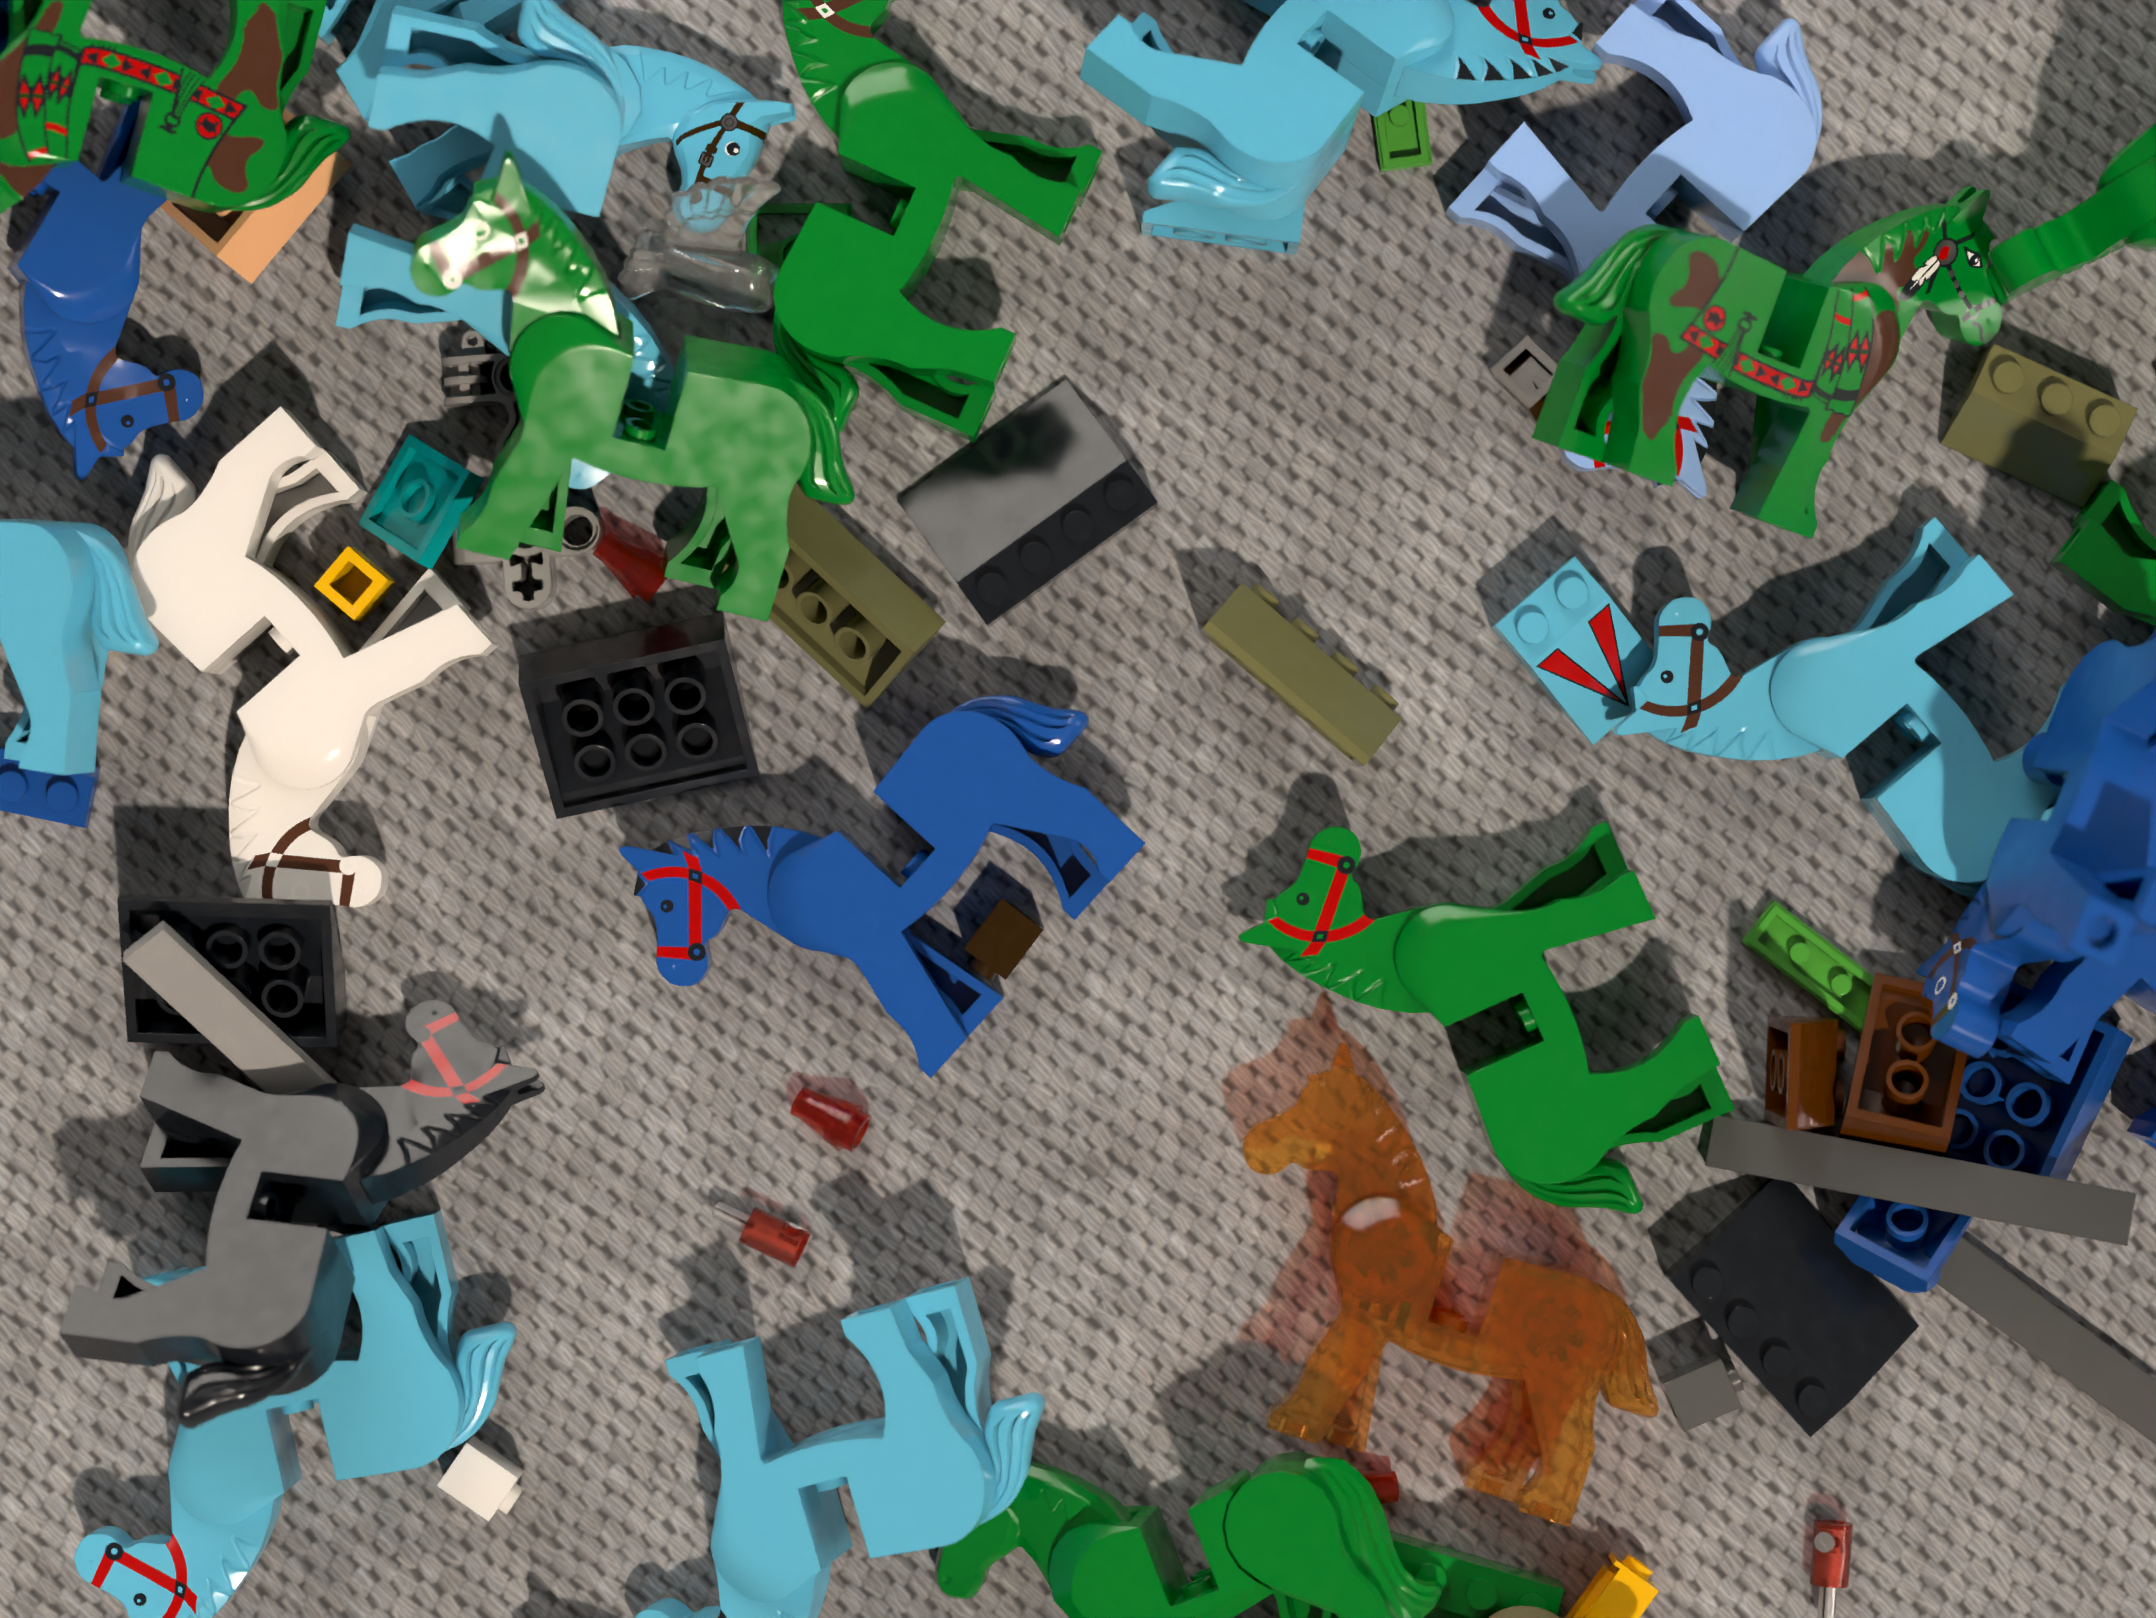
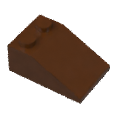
(1802, 1071)
(1902, 1078)

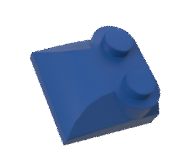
(1900, 1241)

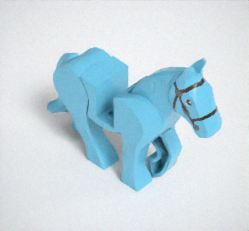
(666, 97)

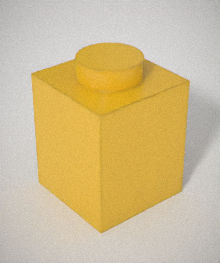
(355, 584)

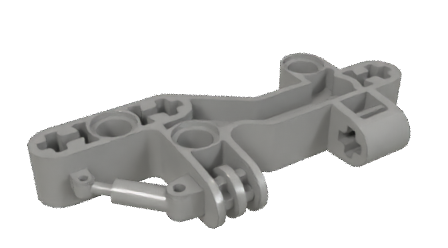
(466, 391)

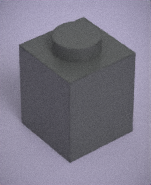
(1702, 1391)

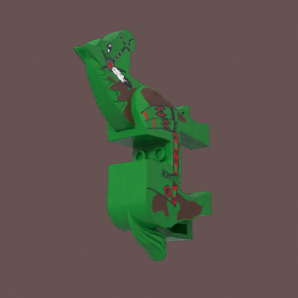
(195, 137)
(1806, 343)

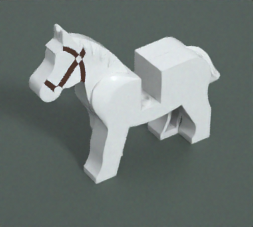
(215, 595)

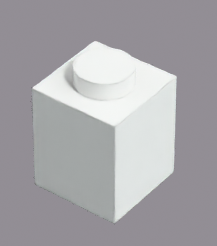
(483, 1479)

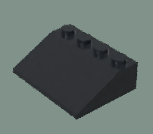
(1028, 503)
(638, 715)
(271, 950)
(1792, 1304)

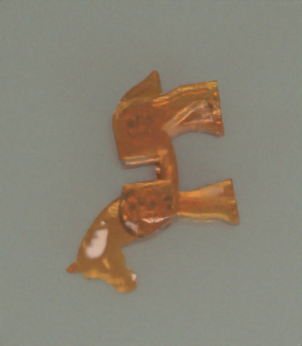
(1533, 1323)

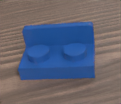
(47, 795)

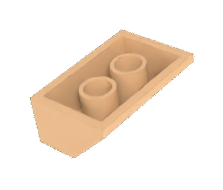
(253, 238)

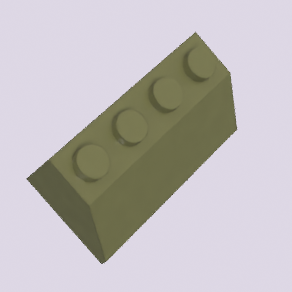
(847, 604)
(1301, 674)

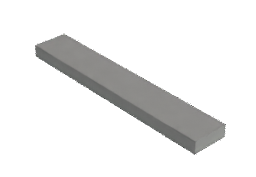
(222, 1013)

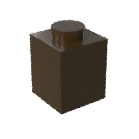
(1002, 941)

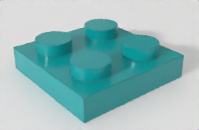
(420, 501)

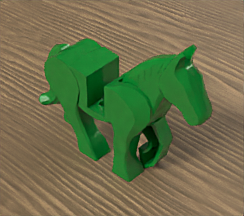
(1286, 1530)

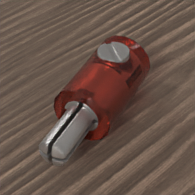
(766, 1233)
(1830, 1562)

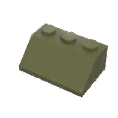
(2038, 425)

